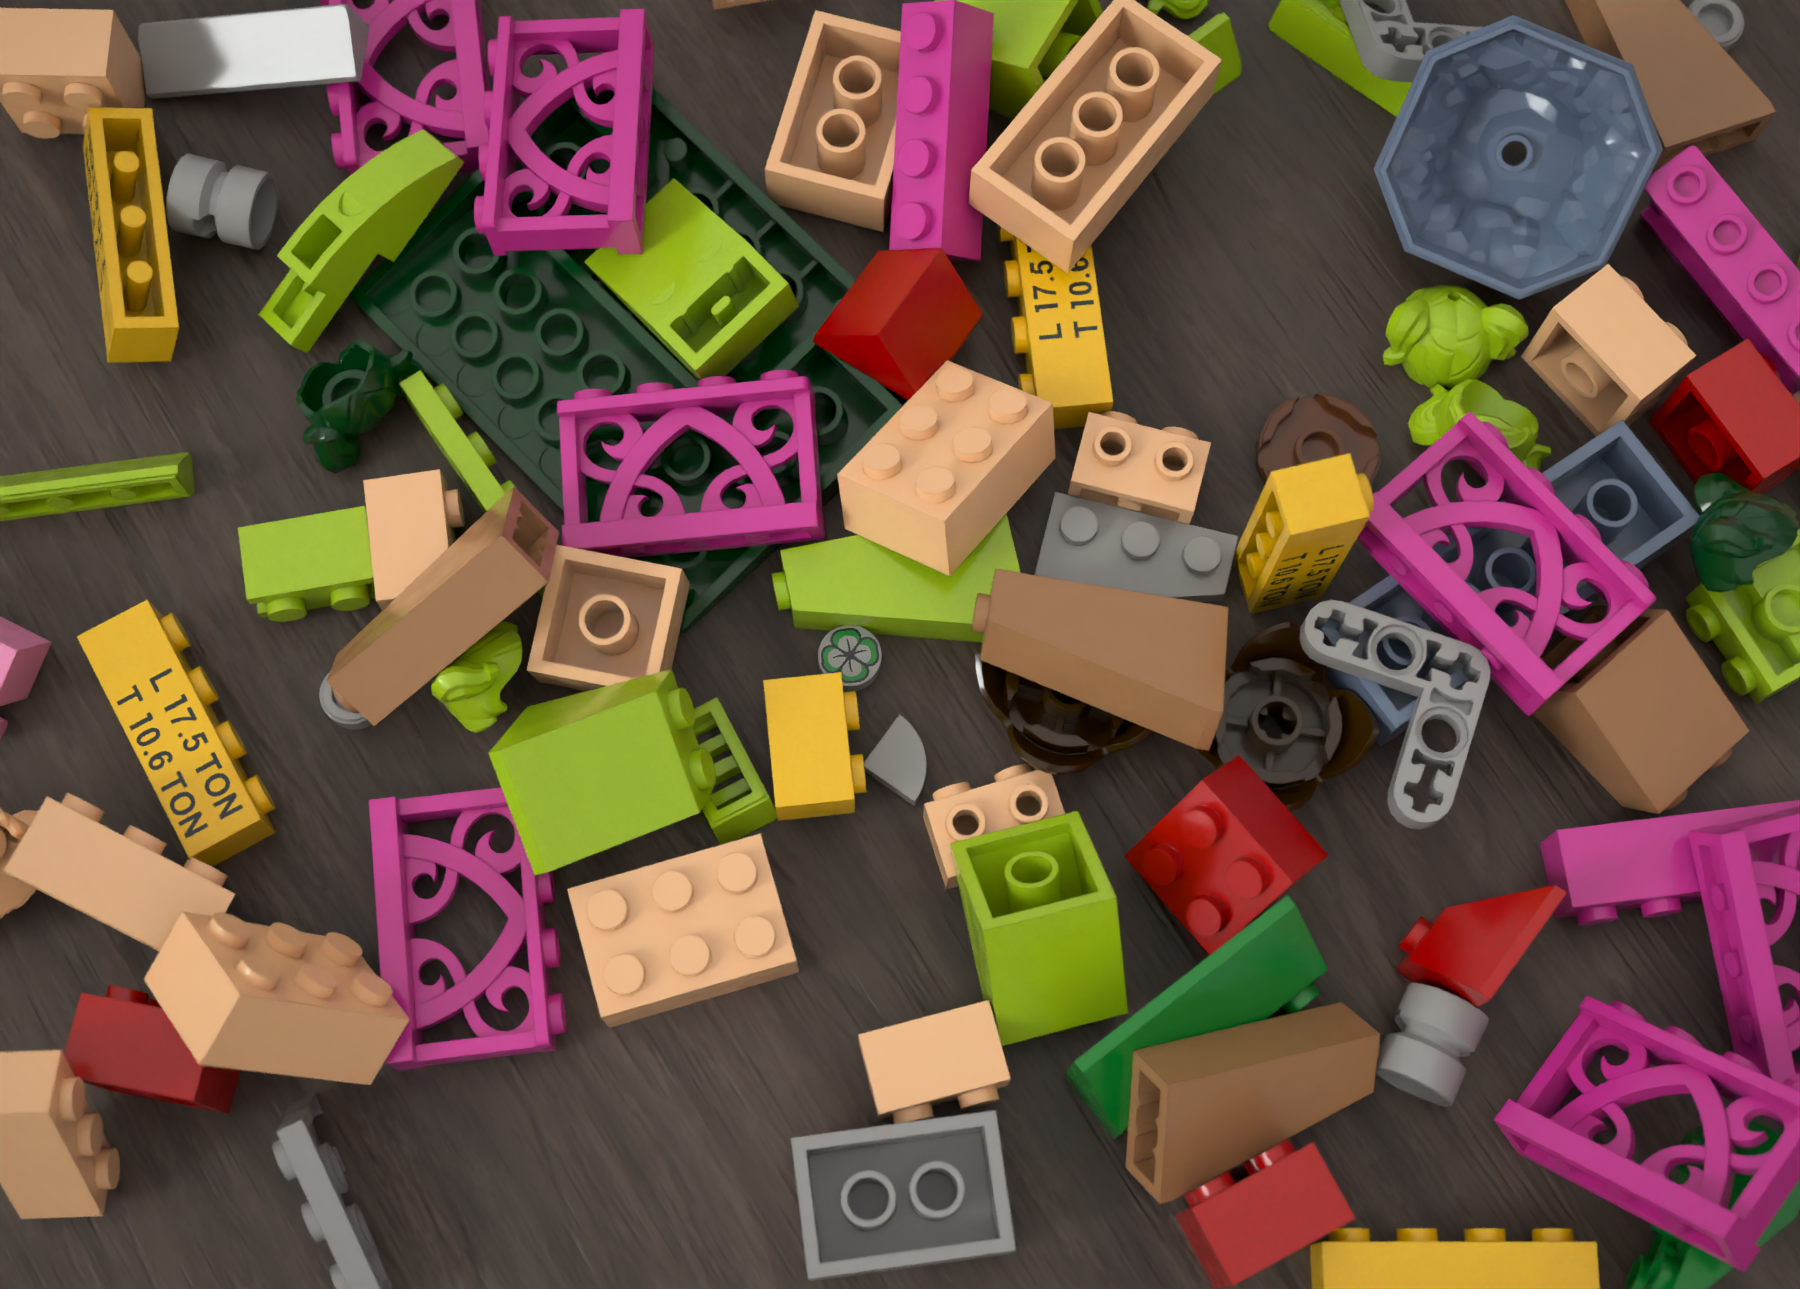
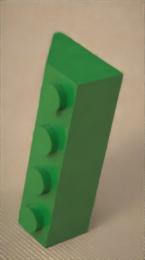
(1238, 984)

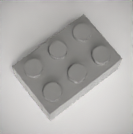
(902, 1195)

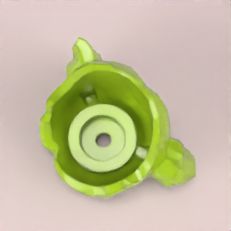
(1451, 335)
(1447, 407)
(474, 679)

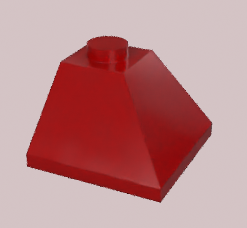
(1476, 943)

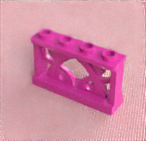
(452, 118)
(617, 192)
(1728, 257)
(1531, 509)
(762, 518)
(396, 866)
(1742, 940)
(1689, 1210)

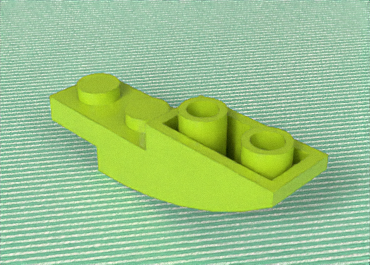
(363, 217)

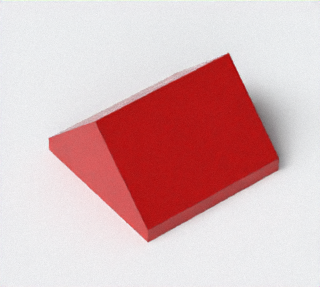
(902, 318)

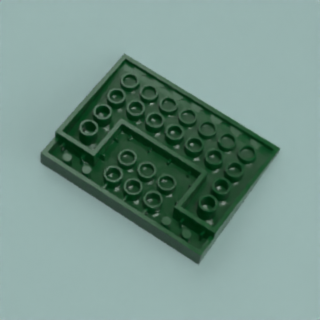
(542, 326)

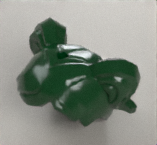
(350, 399)
(1736, 532)

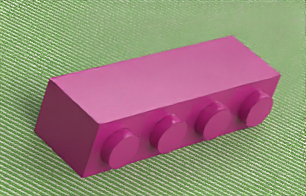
(940, 126)
(1639, 863)

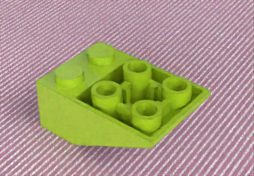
(697, 284)

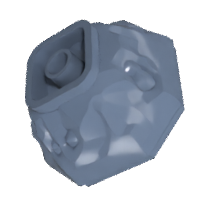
(1532, 219)

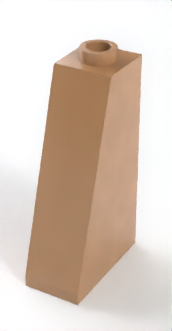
(1685, 74)
(446, 608)
(1111, 648)
(1240, 1091)

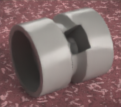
(233, 203)
(1427, 1050)

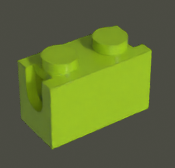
(308, 564)

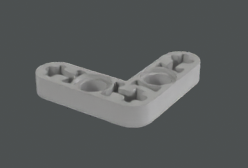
(1392, 42)
(1434, 696)

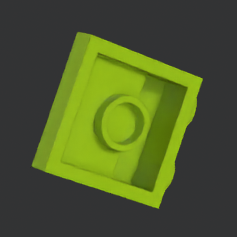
(1755, 626)

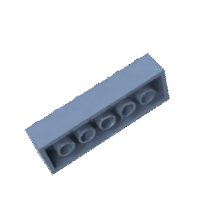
(1607, 482)

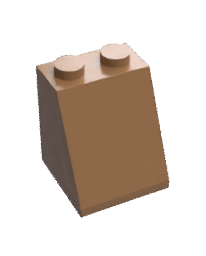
(1642, 712)

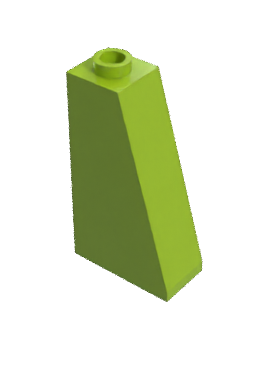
(885, 591)

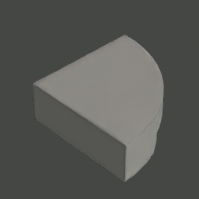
(899, 761)

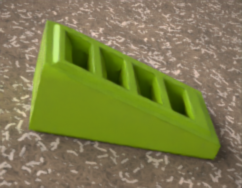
(745, 803)

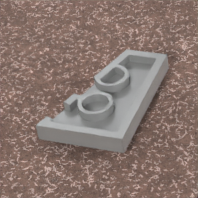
(1134, 551)
(325, 1214)

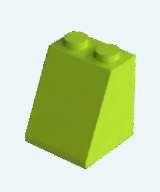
(1030, 44)
(602, 768)
(1042, 927)

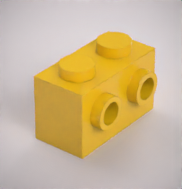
(811, 746)

